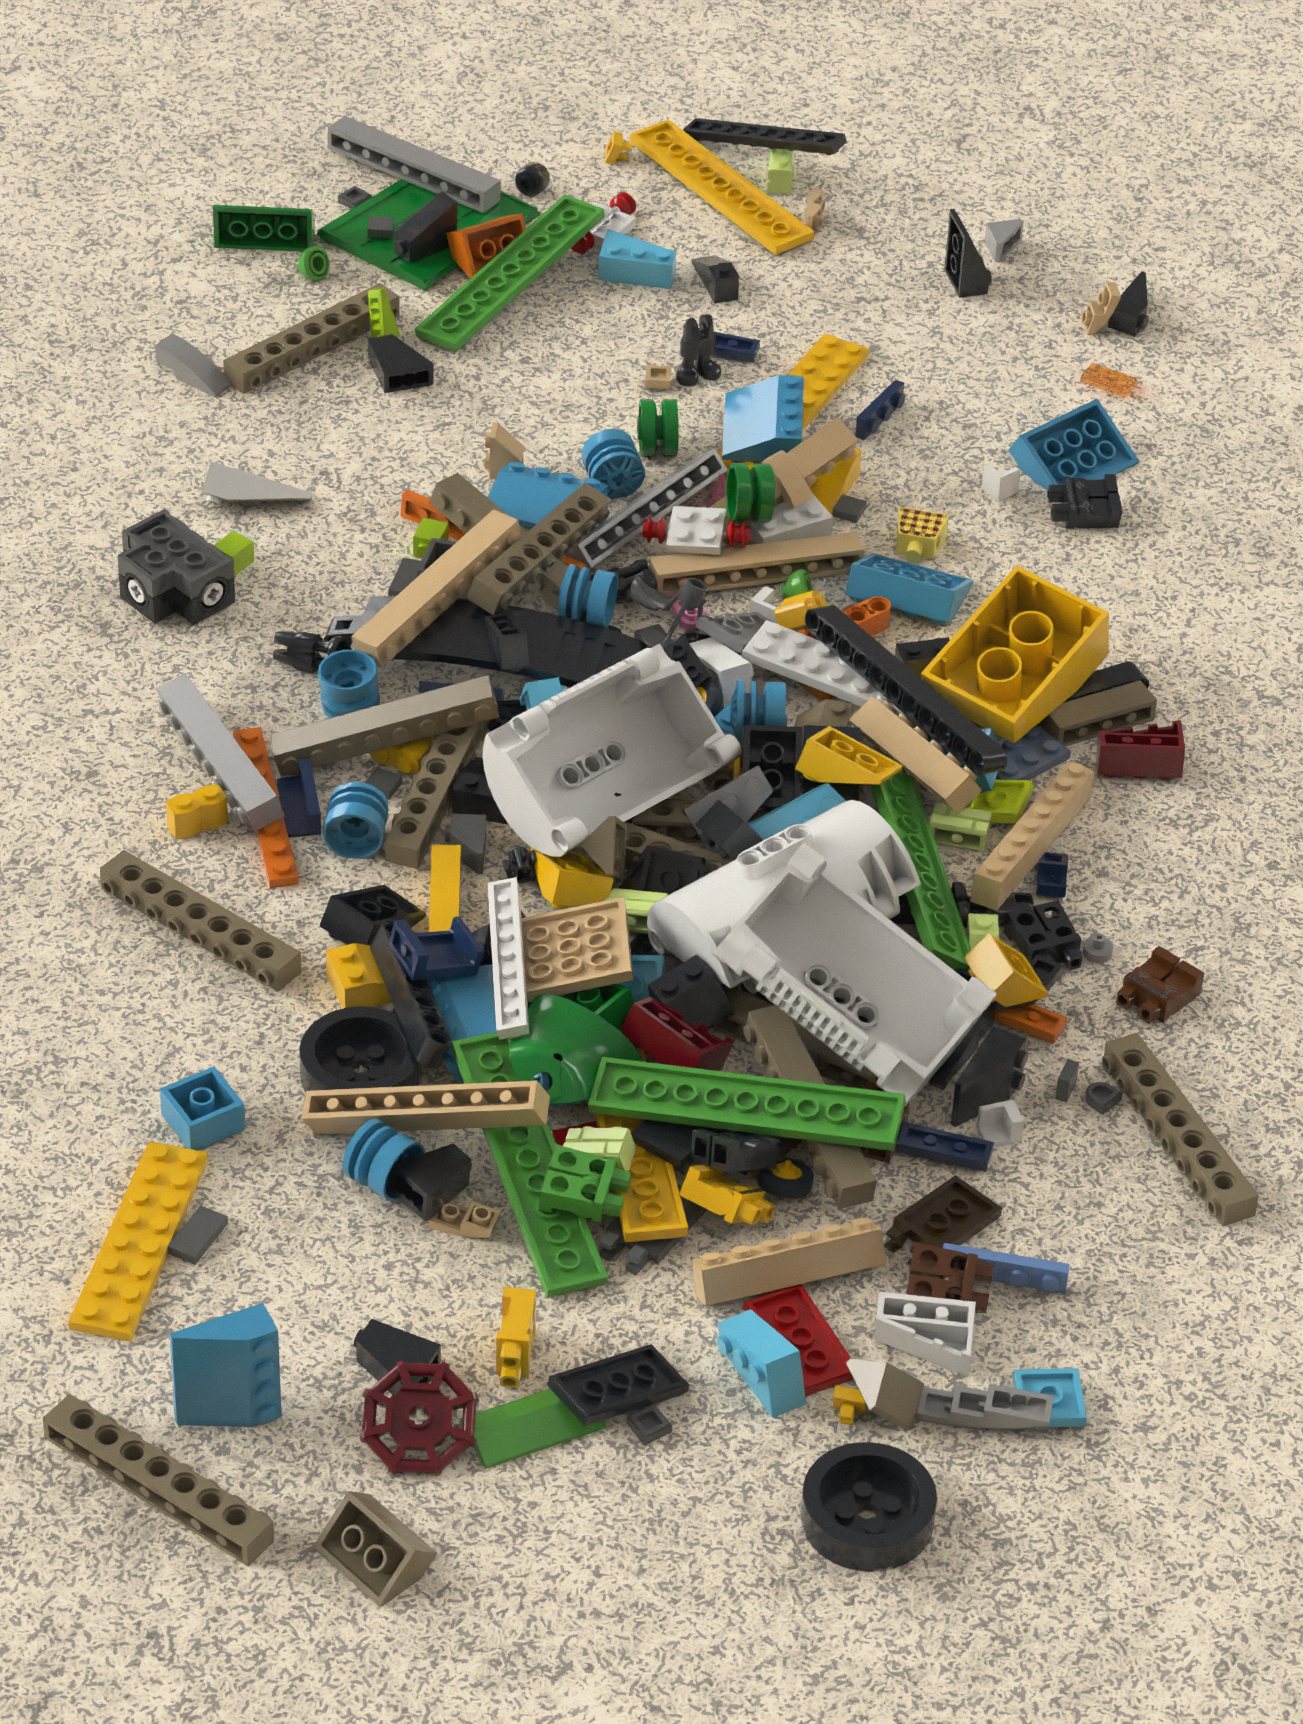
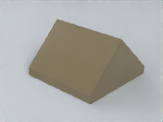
(608, 847)
(887, 1390)

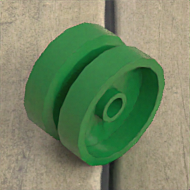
(658, 427)
(750, 493)

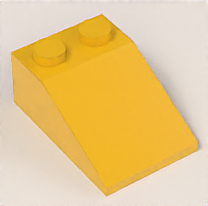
(839, 481)
(841, 759)
(571, 880)
(356, 976)

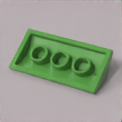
(526, 1428)

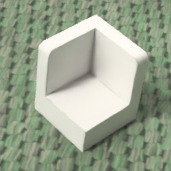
(999, 484)
(763, 603)
(1000, 1123)

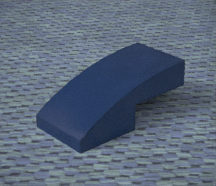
(1052, 875)

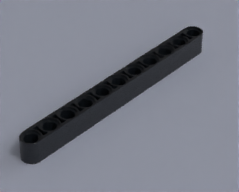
(906, 690)

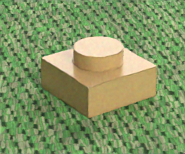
(658, 377)

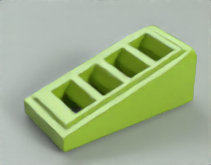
(381, 314)

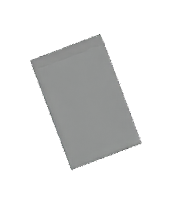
(1003, 237)

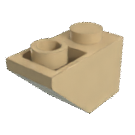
(503, 449)

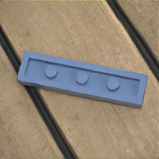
(1021, 1270)

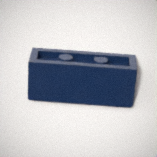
(300, 802)

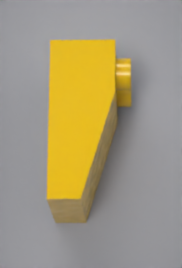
(1020, 654)

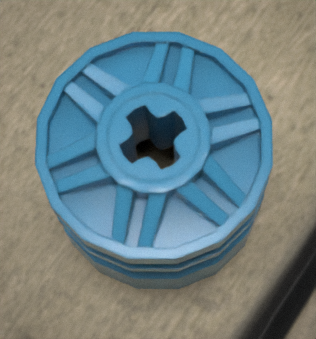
(614, 462)
(582, 596)
(348, 682)
(757, 708)
(356, 820)
(374, 1152)

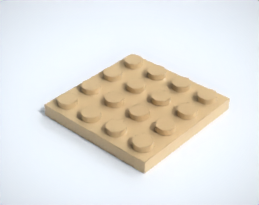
(577, 948)

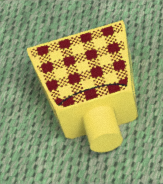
(920, 533)

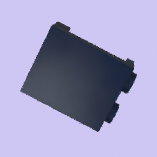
(438, 952)

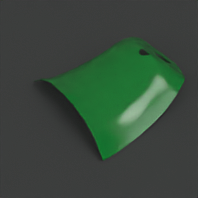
(575, 1034)

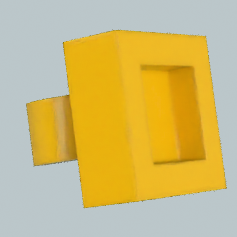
(615, 147)
(849, 1402)

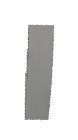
(977, 1408)

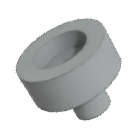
(1098, 949)

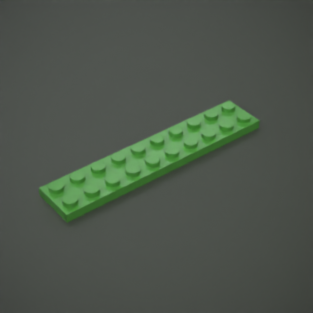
(509, 273)
(933, 900)
(747, 1103)
(556, 1240)

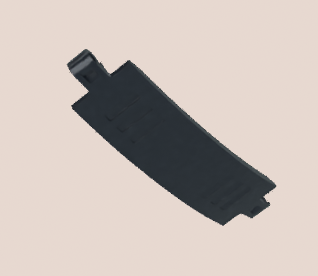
(460, 637)

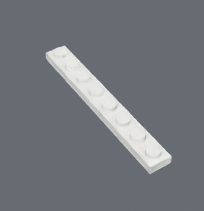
(508, 959)

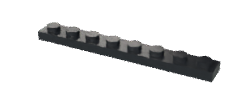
(766, 136)

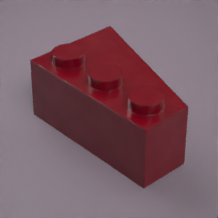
(1141, 752)
(673, 1040)

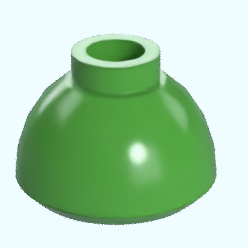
(314, 263)
(797, 583)

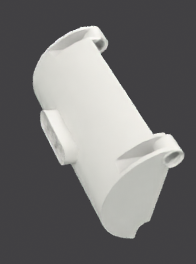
(635, 712)
(859, 852)
(825, 931)

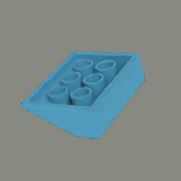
(763, 419)
(1073, 446)
(535, 492)
(908, 587)
(466, 1008)
(227, 1370)

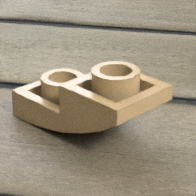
(814, 210)
(1100, 311)
(789, 479)
(471, 1222)

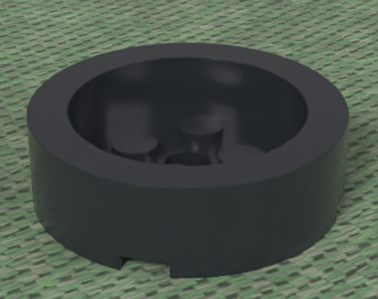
(354, 1038)
(868, 1479)

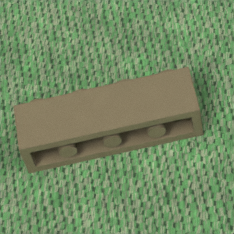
(1105, 710)

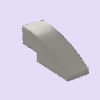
(191, 365)

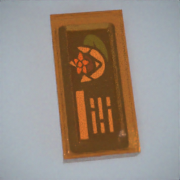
(1108, 380)

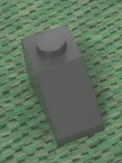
(470, 833)

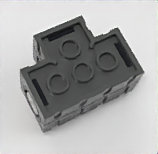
(173, 571)

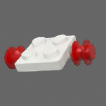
(616, 218)
(696, 530)

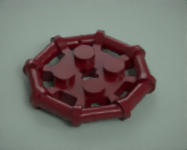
(431, 1431)

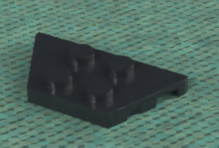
(664, 871)

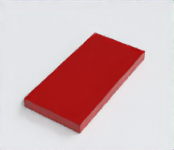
(803, 1325)

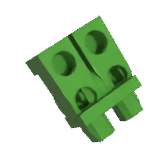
(583, 1184)

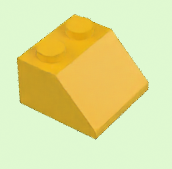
(1005, 972)

